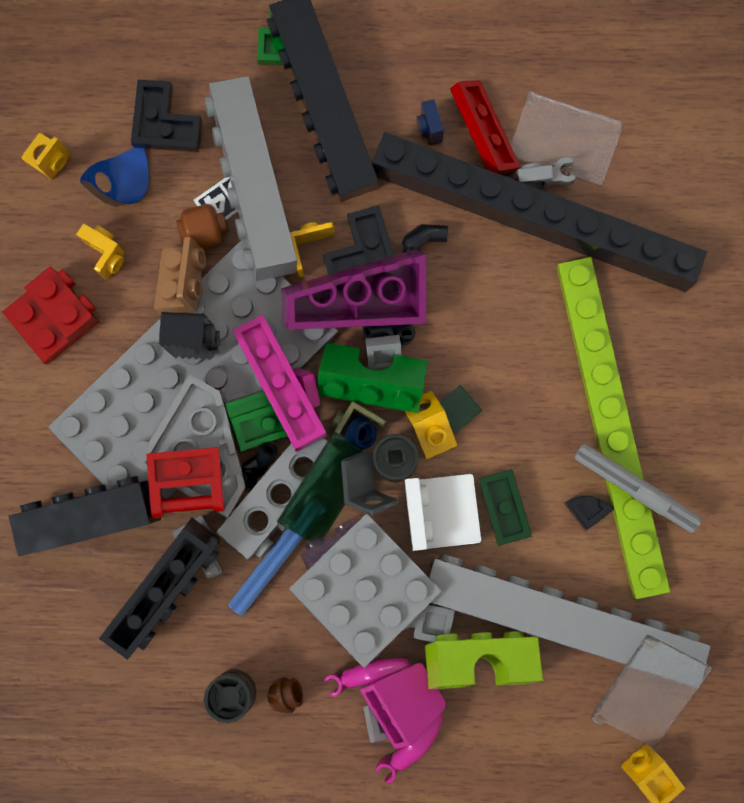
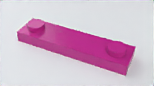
(279, 383)

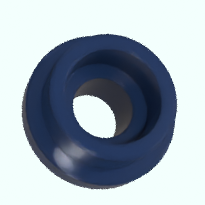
(360, 432)

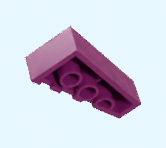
(365, 295)

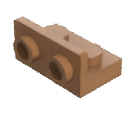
(180, 278)

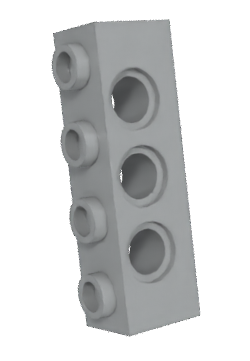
(238, 528)

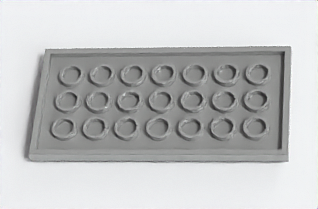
(127, 403)

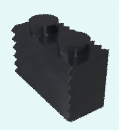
(188, 335)

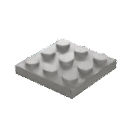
(365, 590)

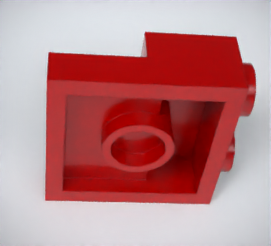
(51, 314)

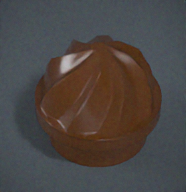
(285, 695)

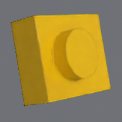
(101, 240)

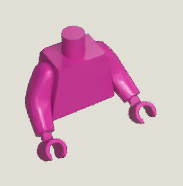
(401, 704)

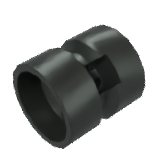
(395, 458)
(230, 696)

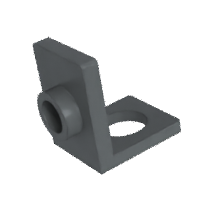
(359, 485)

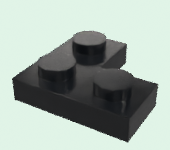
(154, 124)
(369, 239)

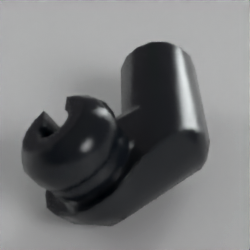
(423, 234)
(406, 332)
(258, 464)

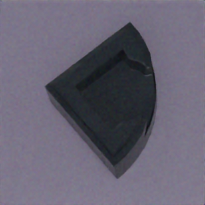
(588, 510)

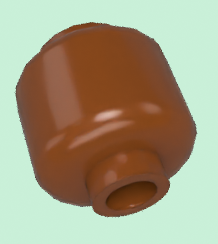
(203, 225)

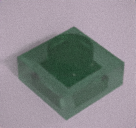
(460, 408)

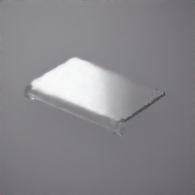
(560, 130)
(651, 691)

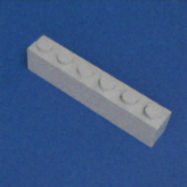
(252, 179)

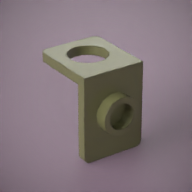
(342, 418)

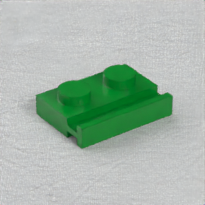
(253, 420)

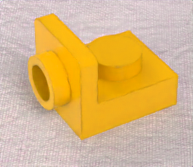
(652, 775)

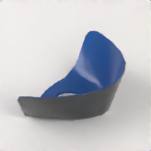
(126, 174)

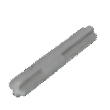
(638, 488)

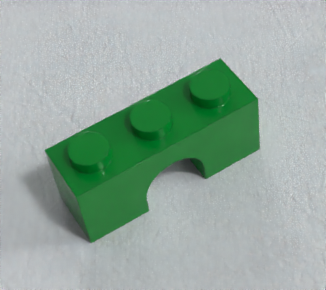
(347, 379)

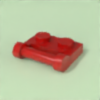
(182, 470)

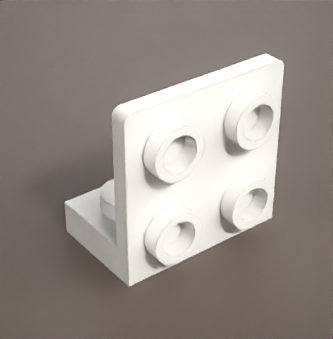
(442, 511)

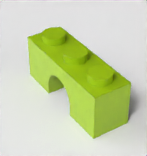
(512, 658)

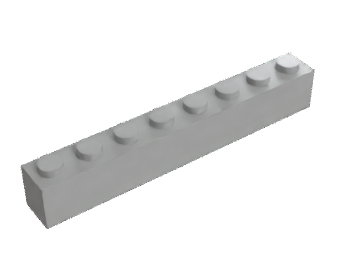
(550, 615)

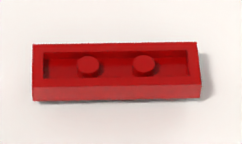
(485, 127)

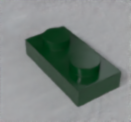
(504, 507)

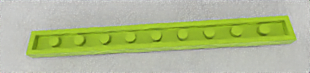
(611, 424)

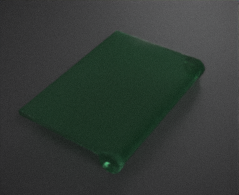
(320, 492)

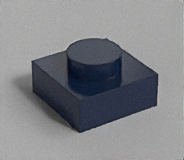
(430, 122)

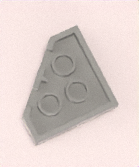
(198, 422)

